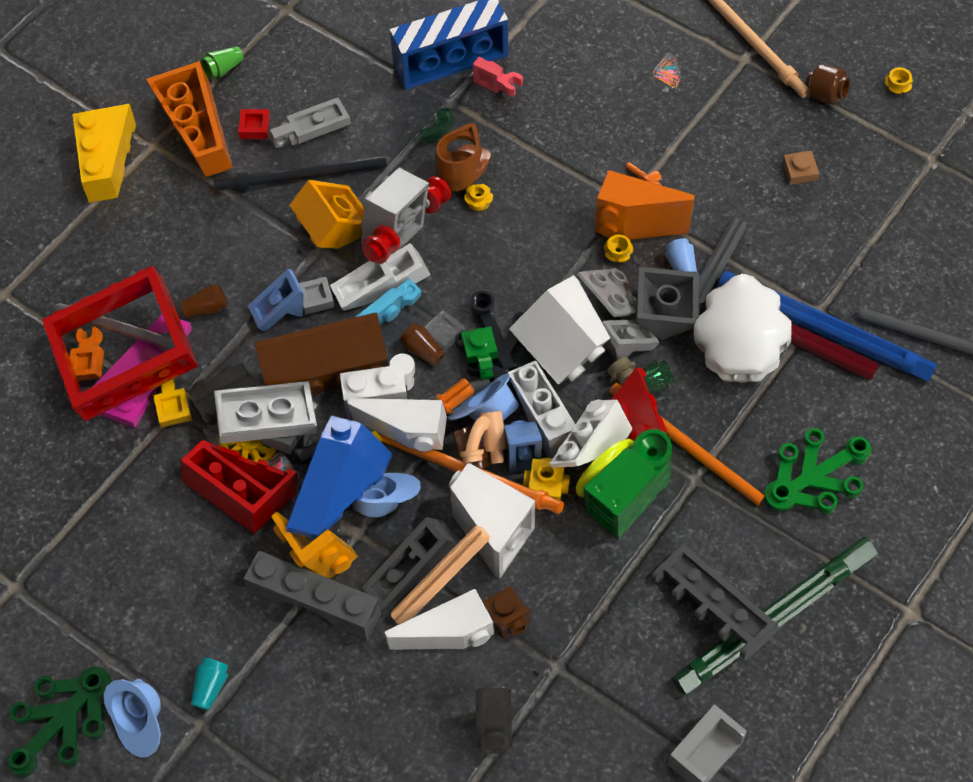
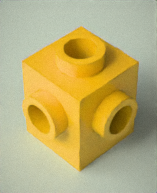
(547, 478)

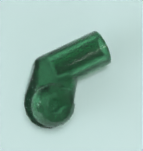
(442, 126)

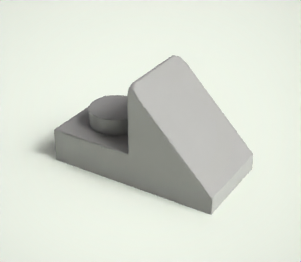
(627, 337)

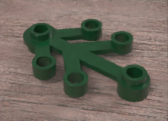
(61, 716)

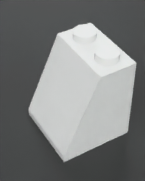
(562, 330)
(497, 508)

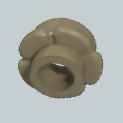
(621, 370)

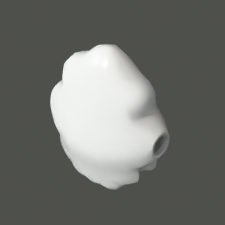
(742, 330)

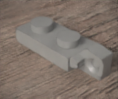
(310, 123)

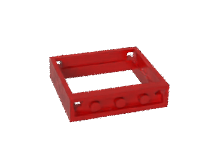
(137, 379)

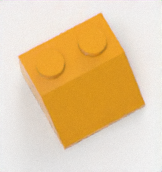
(329, 213)

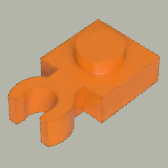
(88, 358)

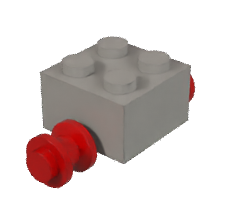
(397, 212)

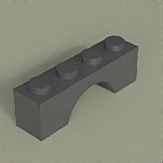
(337, 603)

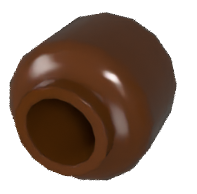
(828, 84)

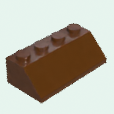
(323, 353)

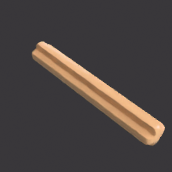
(440, 575)

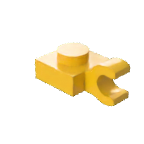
(172, 405)

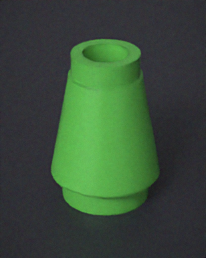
(221, 61)

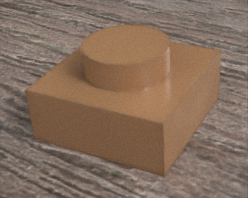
(800, 167)

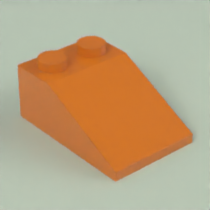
(641, 208)

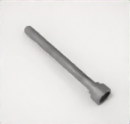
(162, 340)

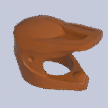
(466, 164)

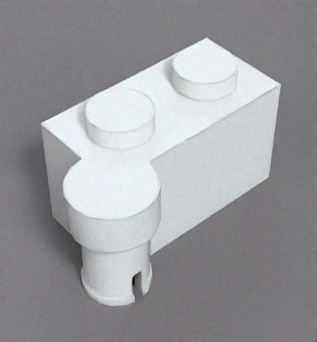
(379, 382)

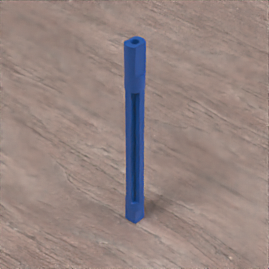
(851, 336)

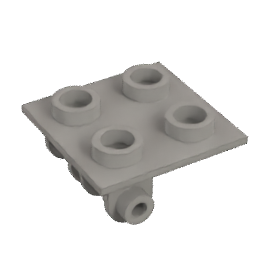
(613, 291)

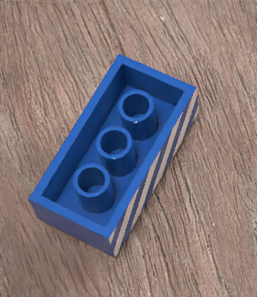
(449, 42)

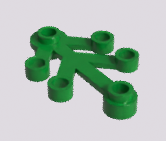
(814, 475)

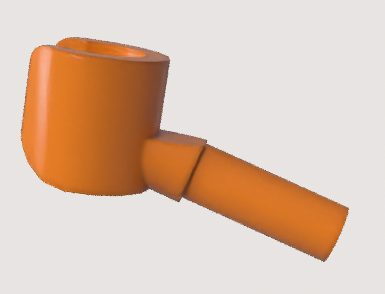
(652, 177)

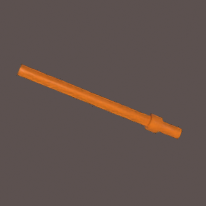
(708, 460)

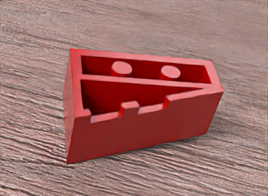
(238, 485)

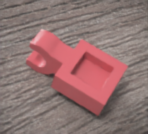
(491, 77)

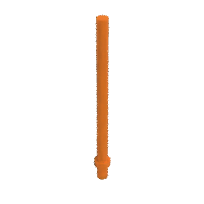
(541, 498)

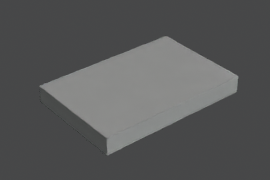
(265, 412)

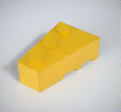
(102, 149)

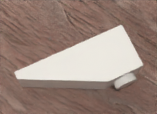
(406, 421)
(447, 626)

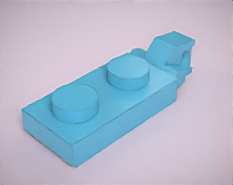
(392, 301)

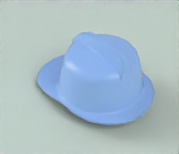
(492, 398)
(386, 494)
(134, 714)

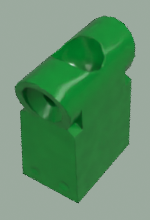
(630, 482)

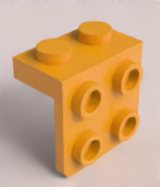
(323, 556)

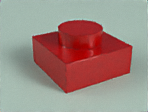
(254, 124)

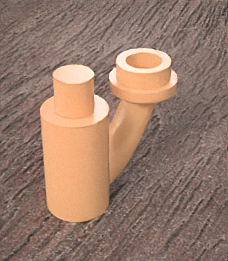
(492, 428)

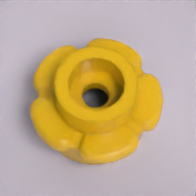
(899, 80)
(478, 203)
(618, 242)

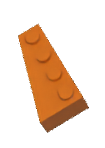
(191, 109)

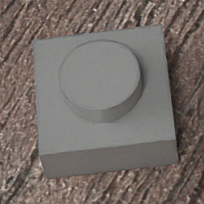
(316, 295)

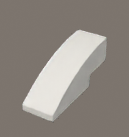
(374, 280)

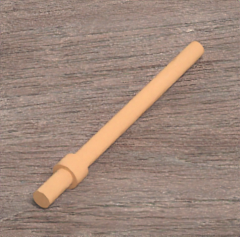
(787, 74)

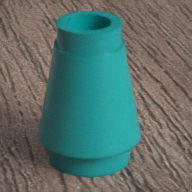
(208, 682)

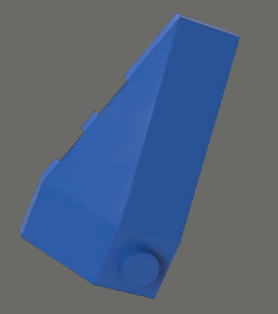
(341, 470)

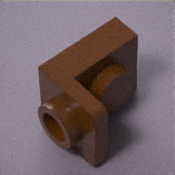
(508, 612)

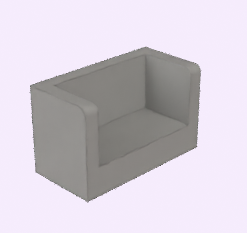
(707, 746)

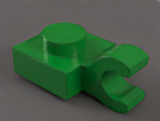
(480, 348)

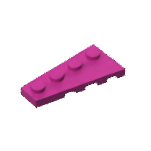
(133, 410)

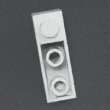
(542, 406)
(595, 431)

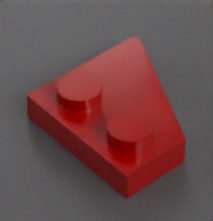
(639, 404)

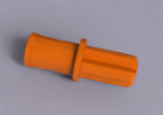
(456, 395)

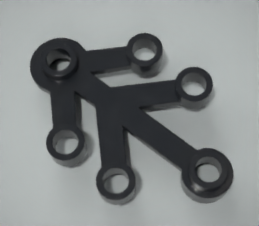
(504, 346)

